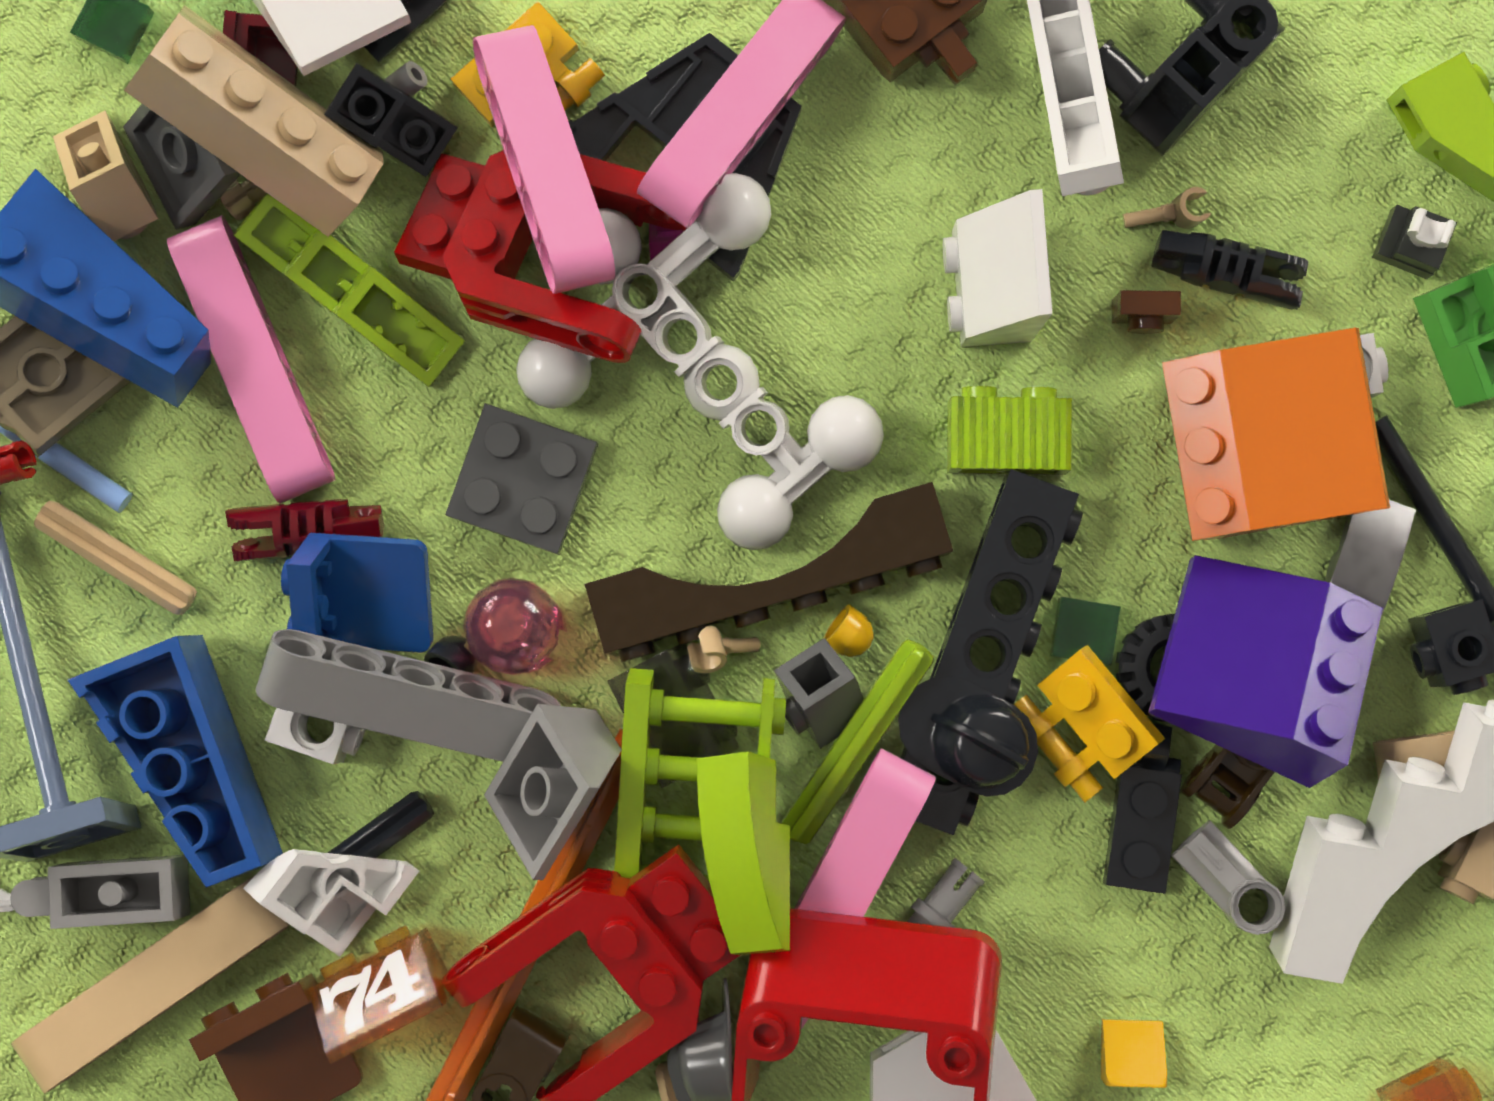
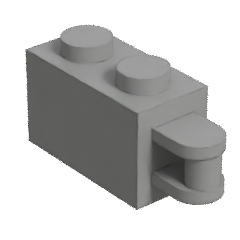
(107, 892)

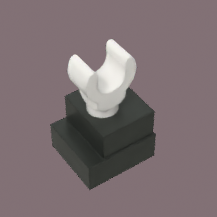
(1414, 240)

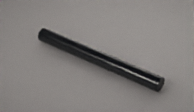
(1434, 515)

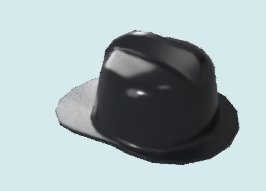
(968, 736)

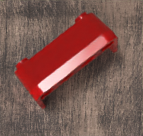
(878, 977)

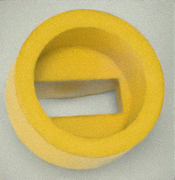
(850, 632)

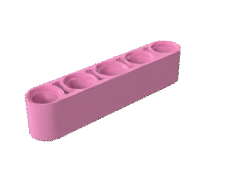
(740, 107)
(544, 159)
(251, 359)
(868, 838)

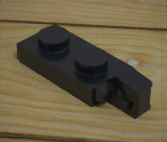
(1144, 820)

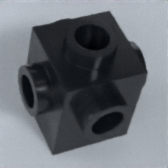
(1454, 646)

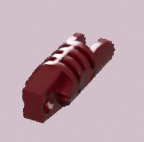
(295, 521)

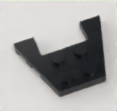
(664, 103)

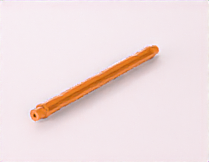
(494, 1008)

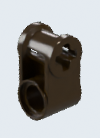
(1233, 773)
(521, 1057)

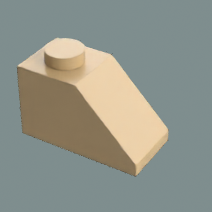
(104, 178)

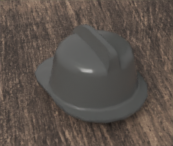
(703, 1062)

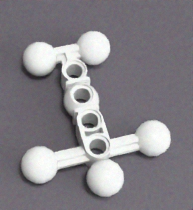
(841, 432)

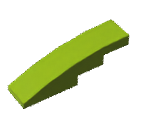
(350, 289)

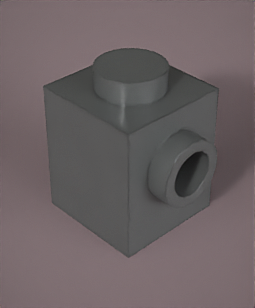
(819, 692)

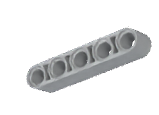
(395, 694)

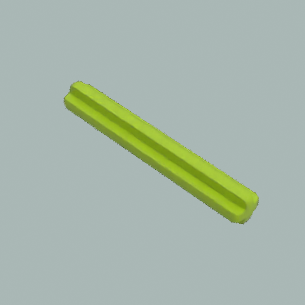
(857, 740)

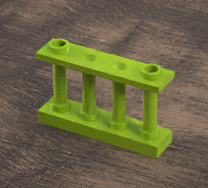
(645, 765)

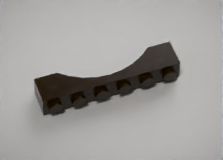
(892, 535)

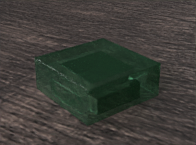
(113, 26)
(1083, 624)

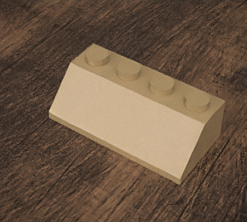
(255, 122)

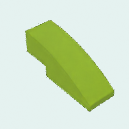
(745, 851)

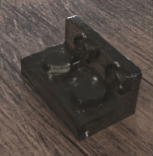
(678, 679)

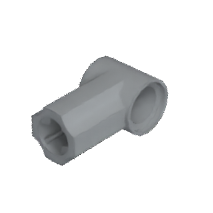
(1226, 876)

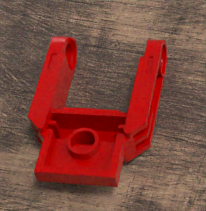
(478, 235)
(648, 931)

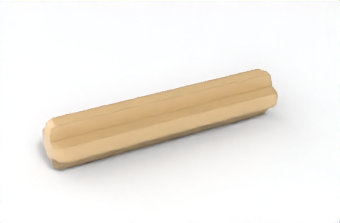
(115, 557)

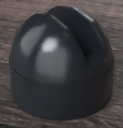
(452, 654)

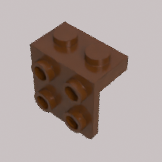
(275, 1047)

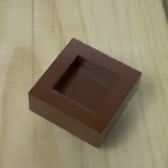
(1146, 310)

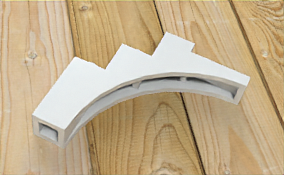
(1075, 96)
(1352, 868)

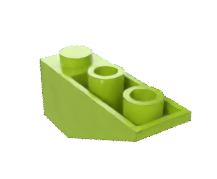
(1451, 120)

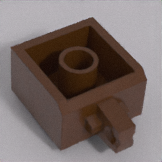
(910, 31)

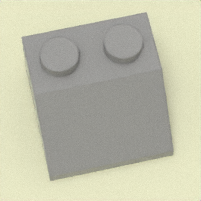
(550, 781)

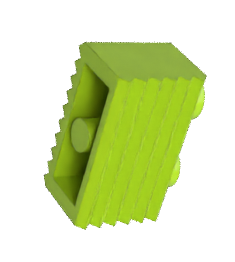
(1009, 432)

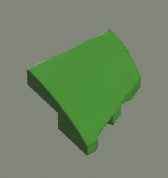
(1462, 334)

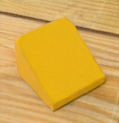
(1133, 1053)

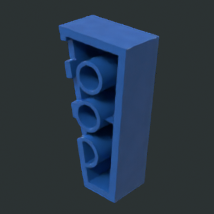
(93, 296)
(185, 753)

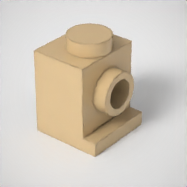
(1470, 865)

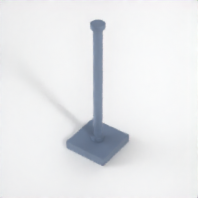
(61, 823)

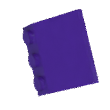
(1268, 666)

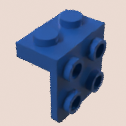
(361, 591)

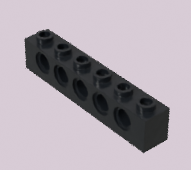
(1052, 514)

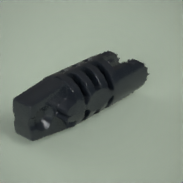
(1231, 267)

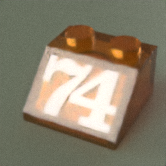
(378, 993)

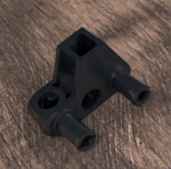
(1195, 74)

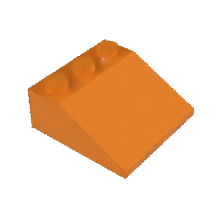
(1275, 434)

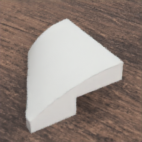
(329, 892)

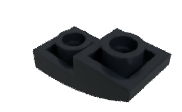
(391, 119)

